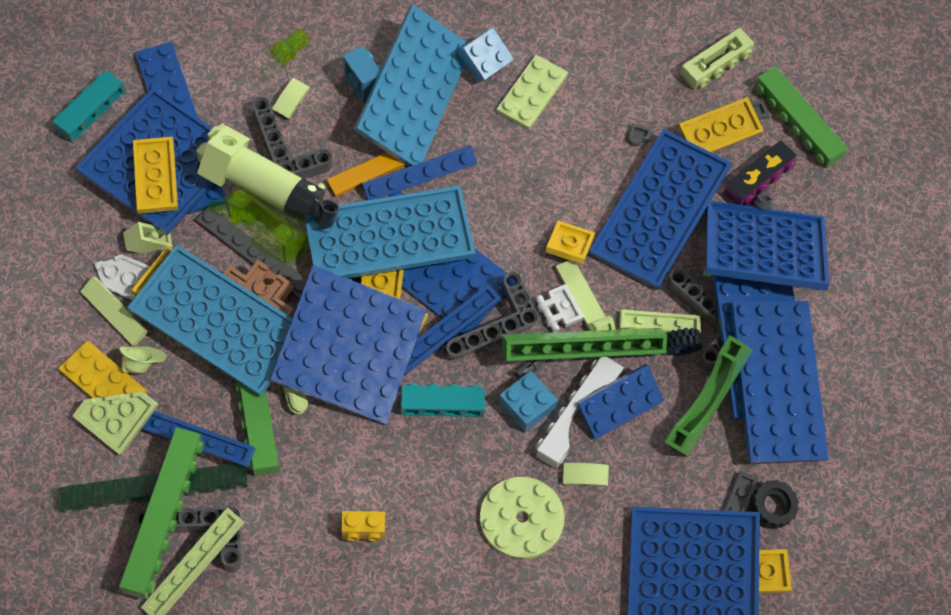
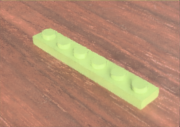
(193, 563)

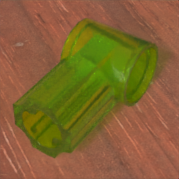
(288, 48)

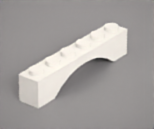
(556, 444)

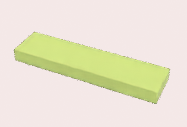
(573, 278)
(114, 311)
(666, 321)

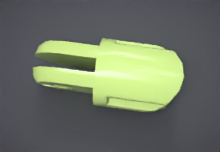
(296, 401)

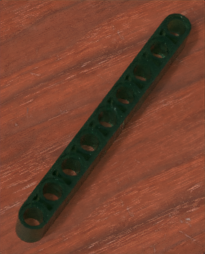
(141, 488)

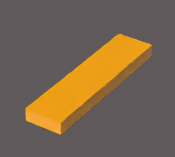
(366, 171)

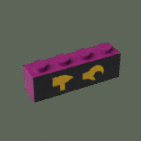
(760, 174)

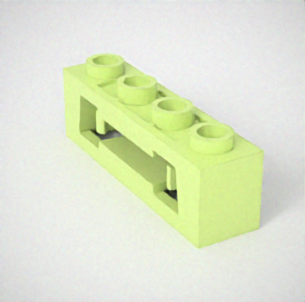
(739, 47)

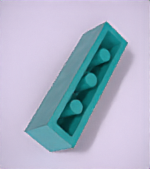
(88, 106)
(443, 400)

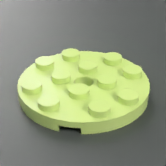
(517, 538)

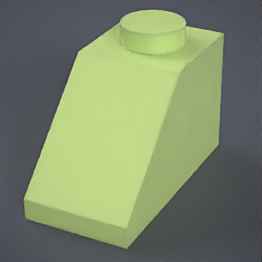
(145, 238)

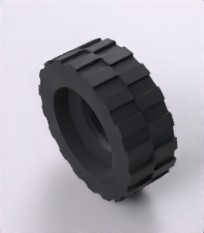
(785, 493)

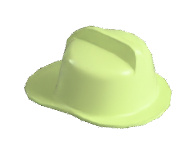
(139, 359)

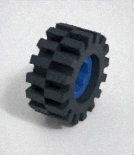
(683, 341)

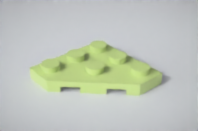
(116, 417)

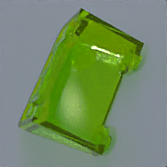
(246, 207)

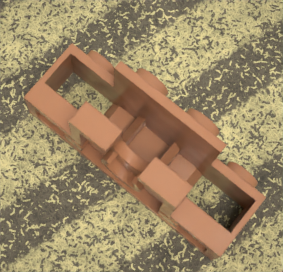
(264, 284)

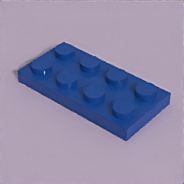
(620, 401)

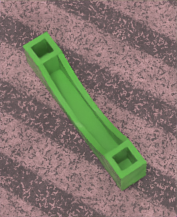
(693, 423)

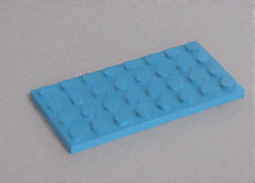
(412, 88)
(394, 234)
(214, 318)

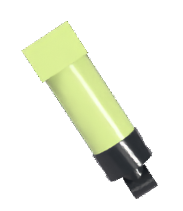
(230, 160)

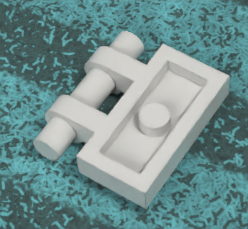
(565, 306)

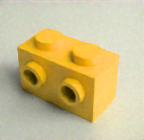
(363, 525)

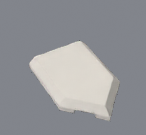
(121, 274)

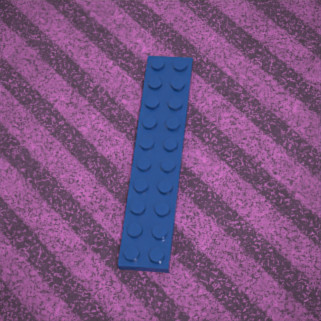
(163, 72)

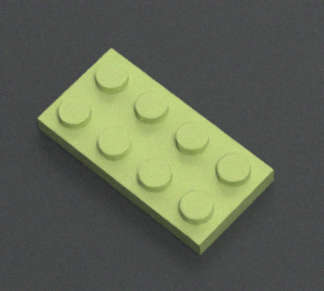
(532, 92)

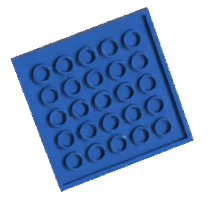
(112, 160)
(766, 245)
(348, 345)
(694, 562)

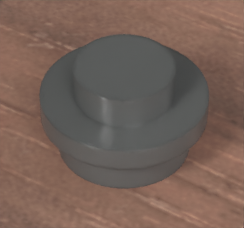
(763, 201)

